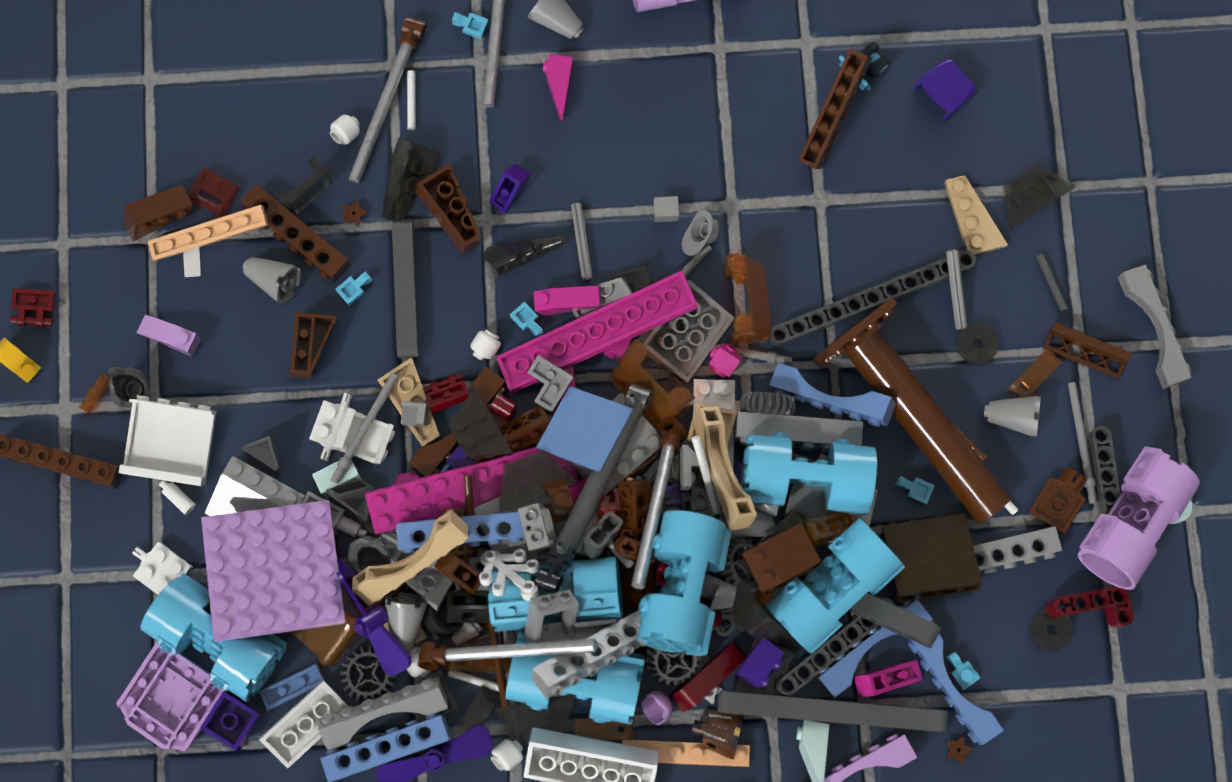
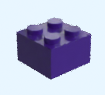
(759, 664)
(231, 721)

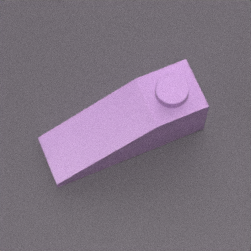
(169, 335)

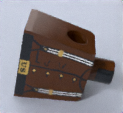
(720, 732)

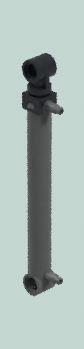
(564, 549)

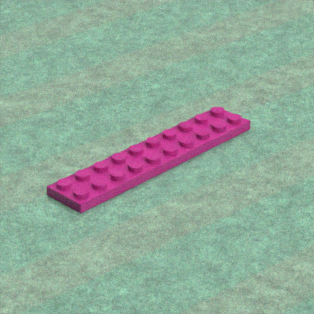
(600, 330)
(429, 495)

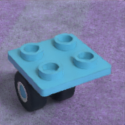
(877, 64)

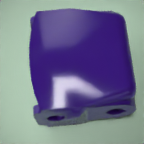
(947, 87)

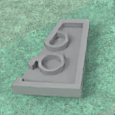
(609, 293)
(428, 583)

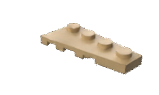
(973, 220)
(409, 389)

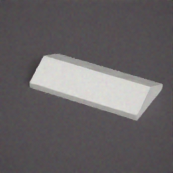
(299, 727)

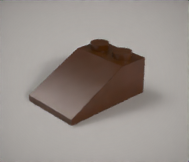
(781, 557)

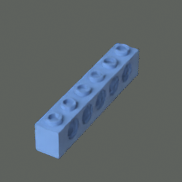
(406, 530)
(336, 770)

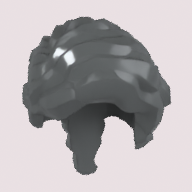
(127, 384)
(368, 552)

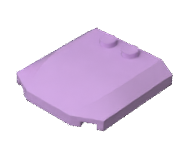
(169, 699)

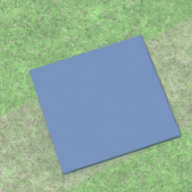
(585, 429)

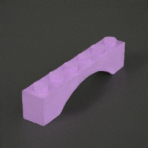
(892, 754)

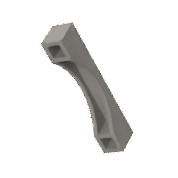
(1139, 287)
(421, 698)

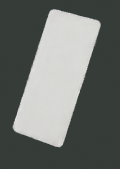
(192, 263)

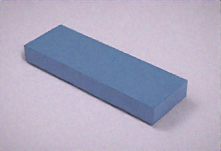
(291, 687)

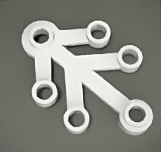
(493, 559)

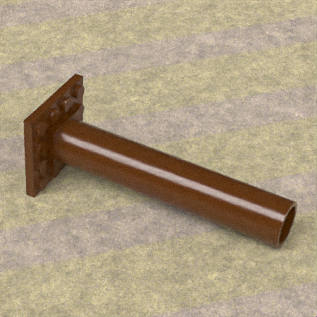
(919, 414)

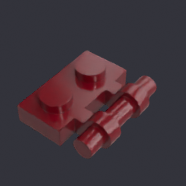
(32, 300)
(446, 393)

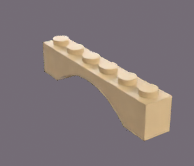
(733, 499)
(379, 580)

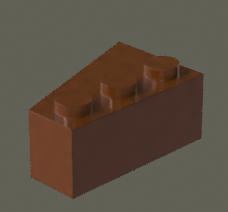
(156, 211)
(309, 341)

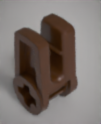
(634, 547)

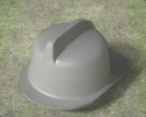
(700, 232)

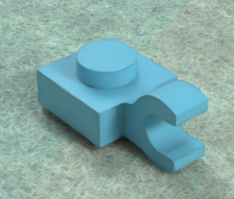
(473, 24)
(351, 290)
(526, 318)
(917, 490)
(963, 673)

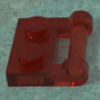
(216, 187)

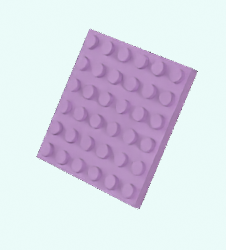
(272, 570)

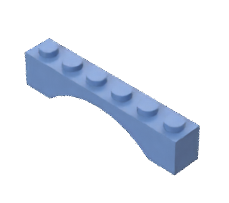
(869, 406)
(840, 675)
(979, 722)

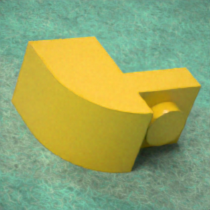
(17, 361)

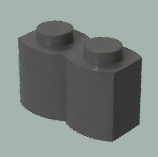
(602, 535)

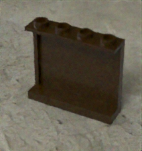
(935, 557)

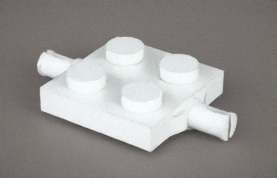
(327, 423)
(159, 567)

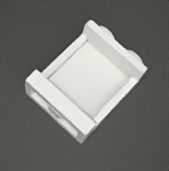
(373, 444)

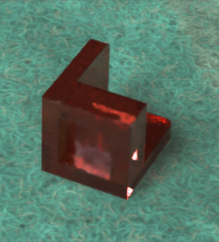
(609, 504)

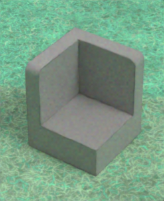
(666, 209)
(414, 414)

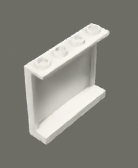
(169, 441)

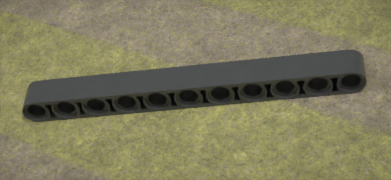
(864, 304)
(832, 711)

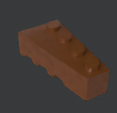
(449, 207)

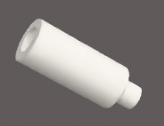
(177, 497)
(351, 527)

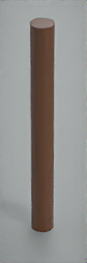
(469, 506)
(498, 667)

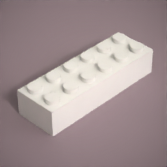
(575, 758)

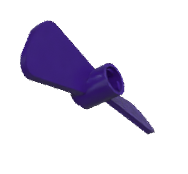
(370, 623)
(469, 745)

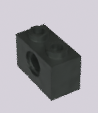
(468, 607)

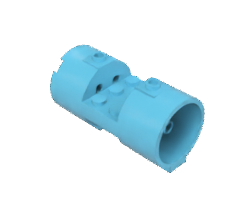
(846, 475)
(690, 547)
(591, 581)
(814, 605)
(184, 617)
(612, 687)

